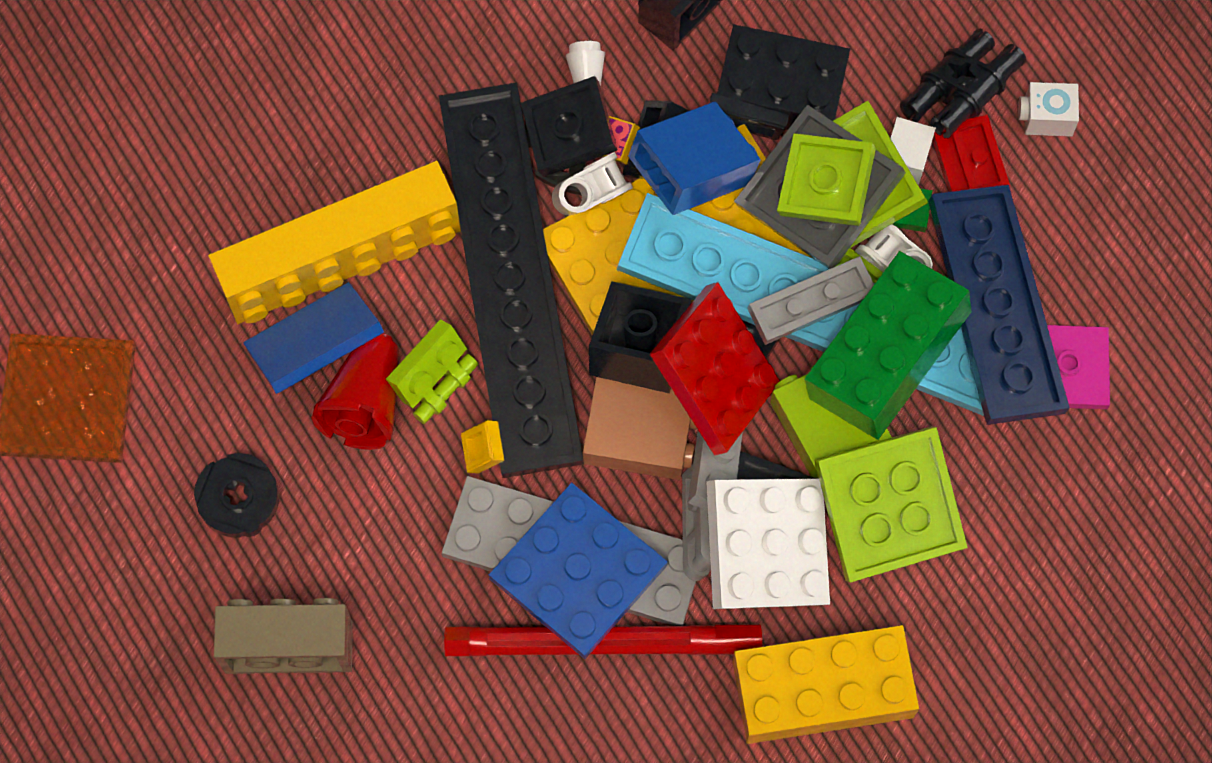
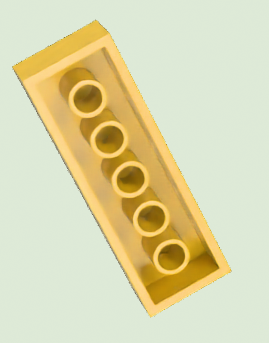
(337, 243)

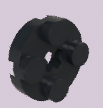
(227, 474)

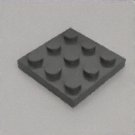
(819, 239)

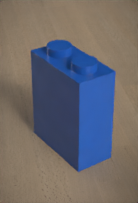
(694, 157)

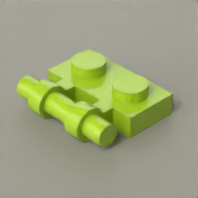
(426, 365)

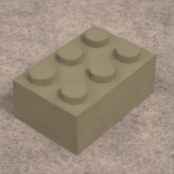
(283, 637)

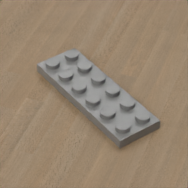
(496, 517)

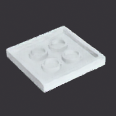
(767, 543)

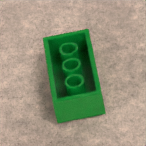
(888, 345)

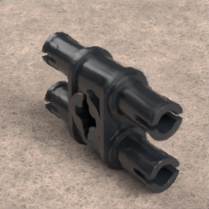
(963, 83)

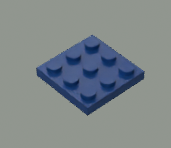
(578, 570)

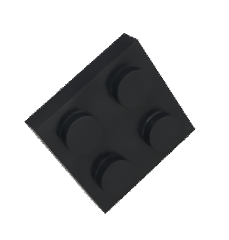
(568, 126)

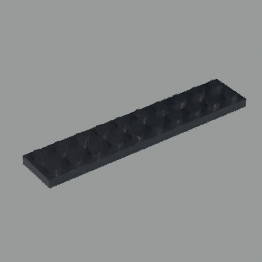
(510, 280)

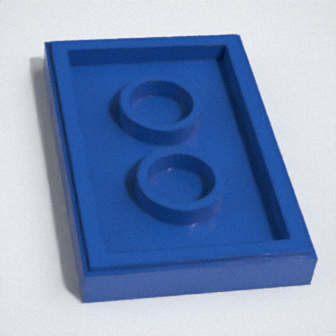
(313, 337)

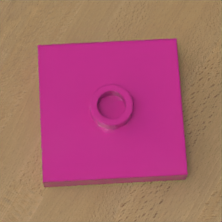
(1083, 364)

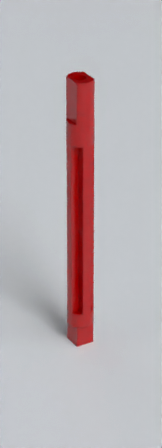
(620, 640)

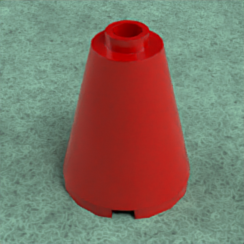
(359, 398)

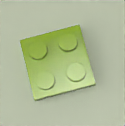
(826, 179)

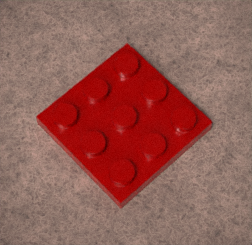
(715, 368)

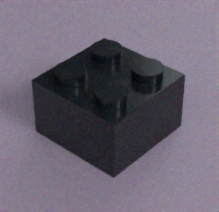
(629, 330)

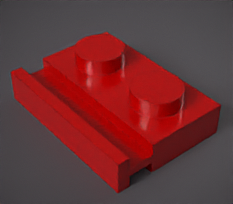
(970, 156)

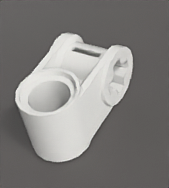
(597, 185)
(885, 246)

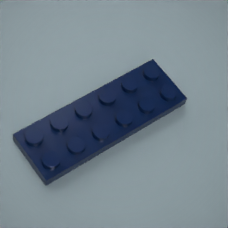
(1007, 324)

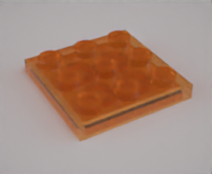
(66, 398)

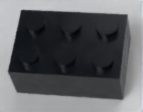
(783, 72)

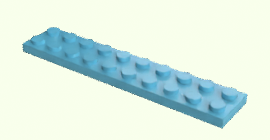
(695, 251)

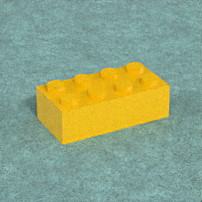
(825, 684)

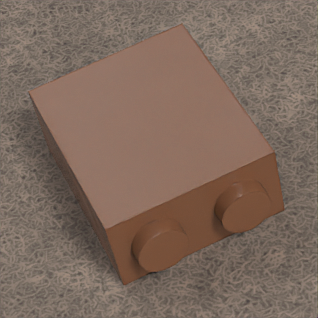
(637, 430)

